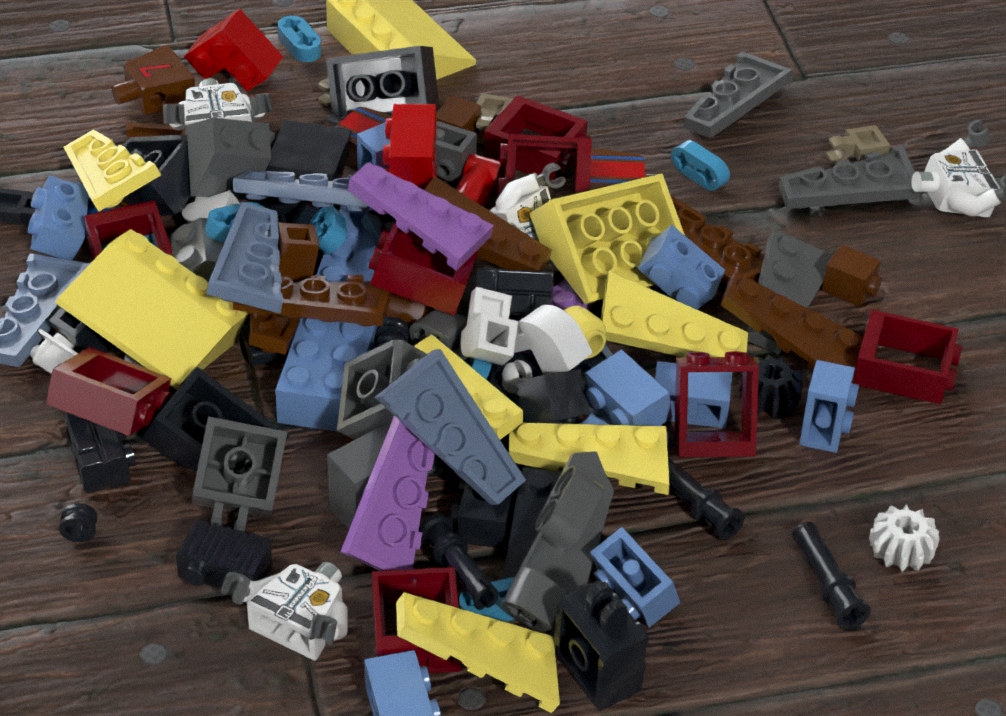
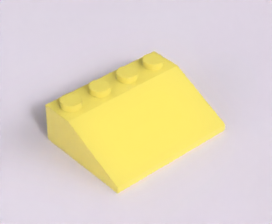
(394, 24)
(605, 232)
(152, 308)

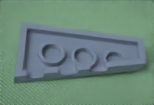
(308, 187)
(250, 261)
(34, 305)
(449, 422)

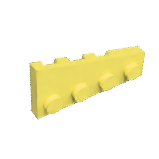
(108, 169)
(661, 324)
(496, 407)
(625, 451)
(484, 645)

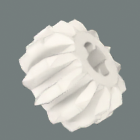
(904, 538)

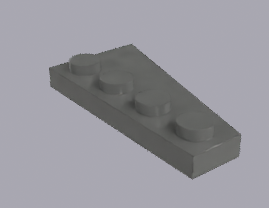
(738, 92)
(865, 181)
(792, 271)

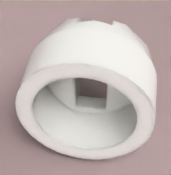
(511, 374)

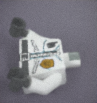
(215, 101)
(960, 178)
(525, 196)
(294, 606)

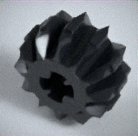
(778, 385)

